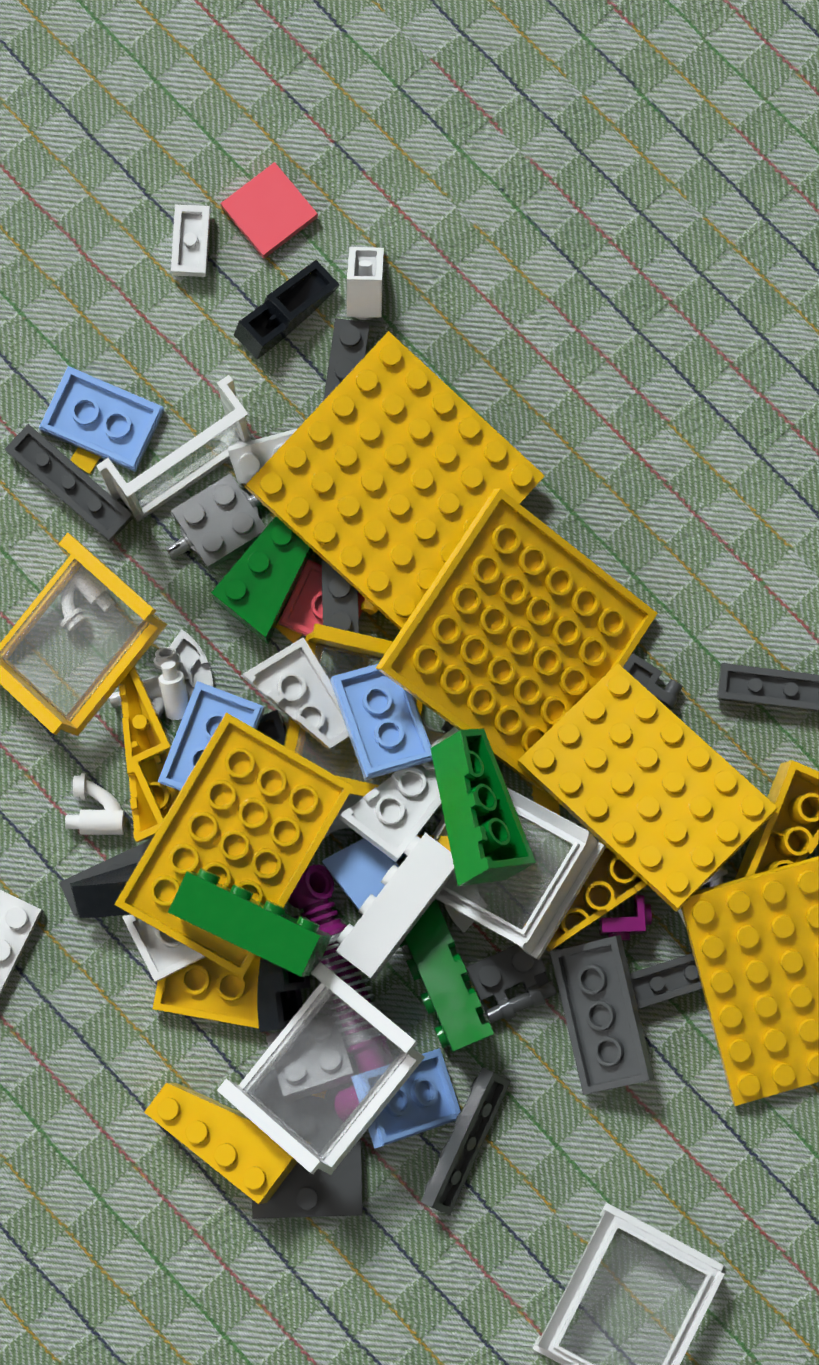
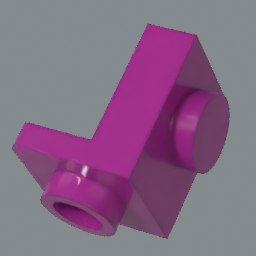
(628, 925)

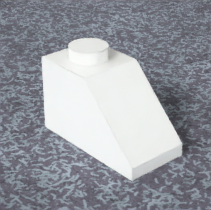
(365, 282)

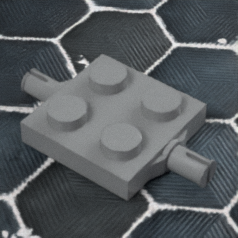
(217, 523)

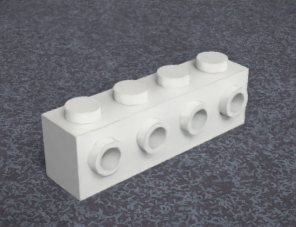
(398, 906)

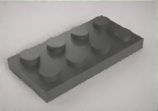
(602, 1015)

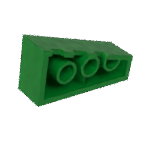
(264, 579)
(478, 811)
(249, 923)
(445, 982)

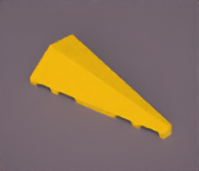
(146, 754)

